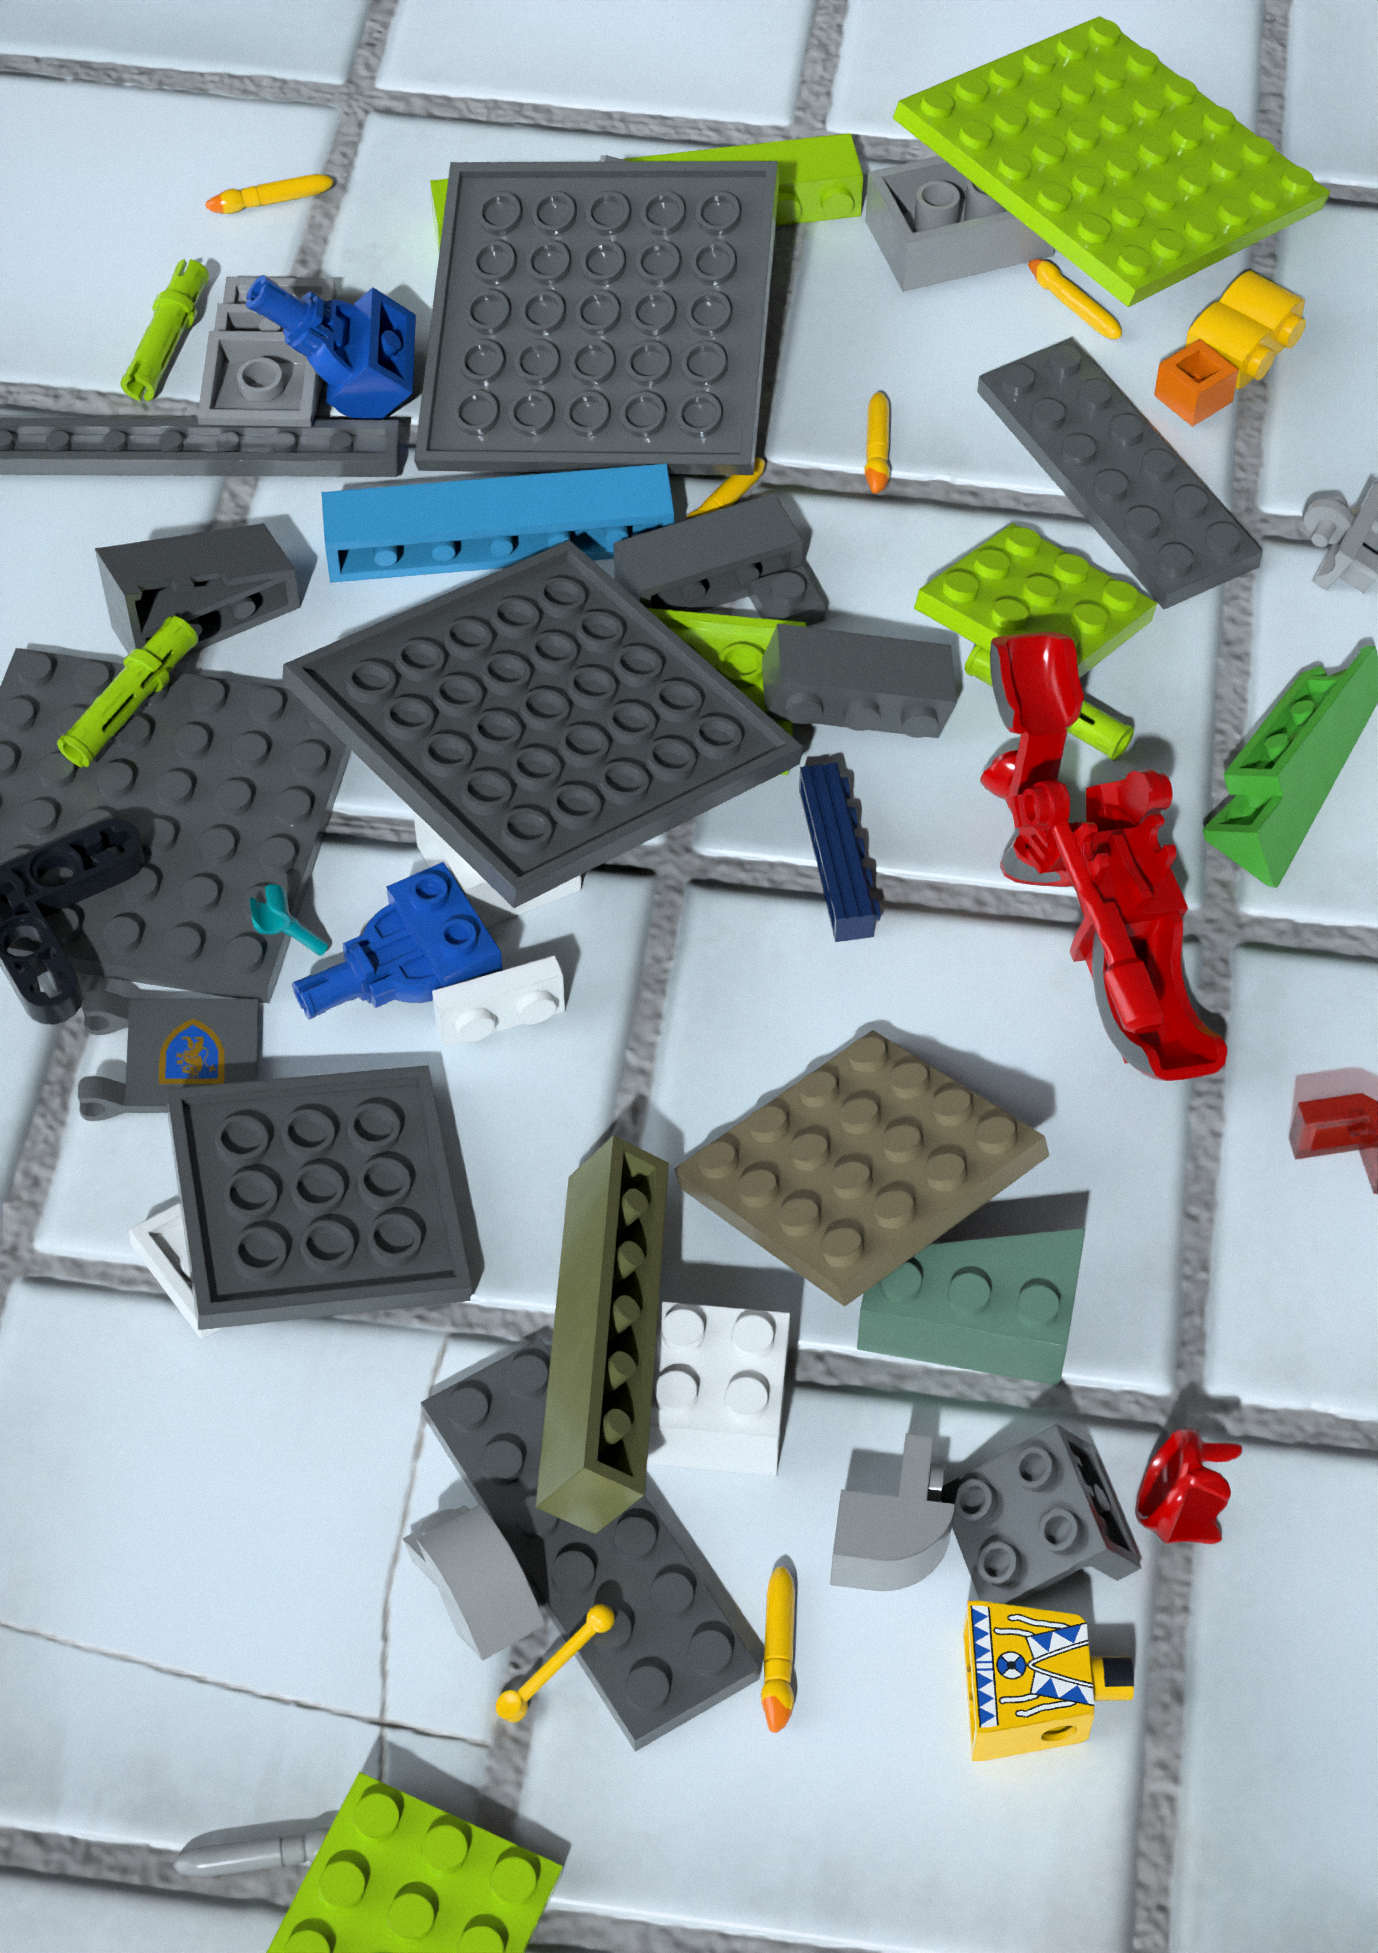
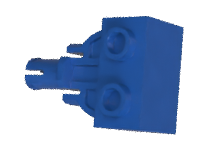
(355, 348)
(408, 948)

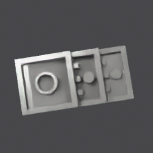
(250, 368)

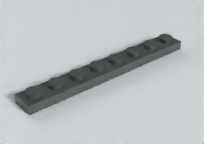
(193, 449)

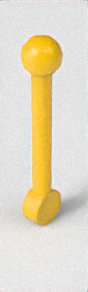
(513, 1705)

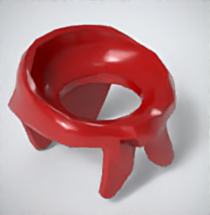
(1180, 1494)

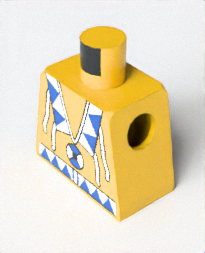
(1034, 1679)

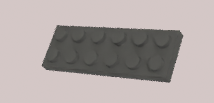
(1119, 473)
(669, 1638)

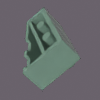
(980, 1305)

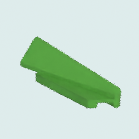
(1293, 766)

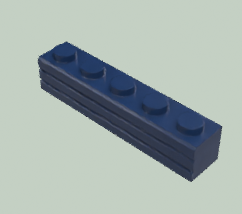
(838, 852)

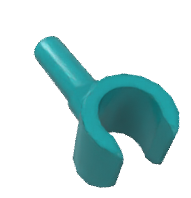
(275, 918)

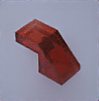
(1338, 1127)

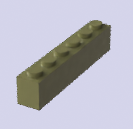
(604, 1338)

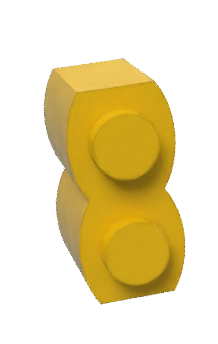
(1251, 325)

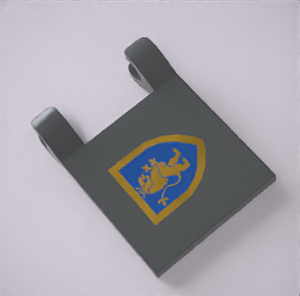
(167, 1048)

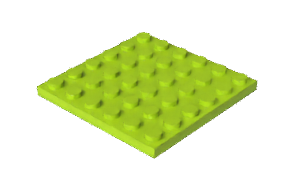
(1112, 158)

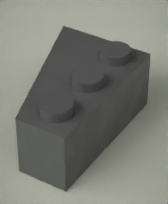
(209, 579)

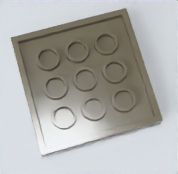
(861, 1165)

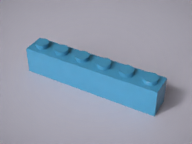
(489, 520)

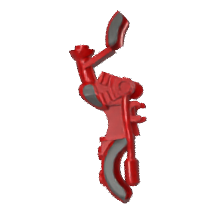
(1111, 861)

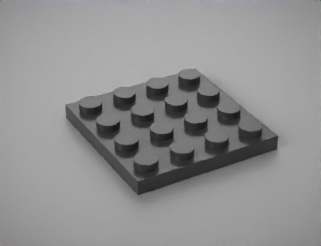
(316, 1197)

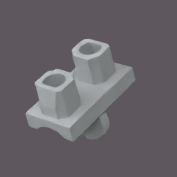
(1346, 532)

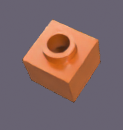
(1196, 382)

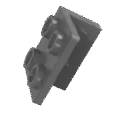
(1037, 1518)

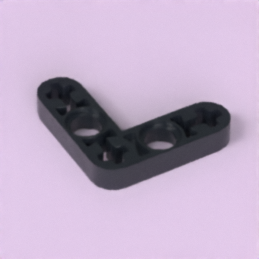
(34, 900)

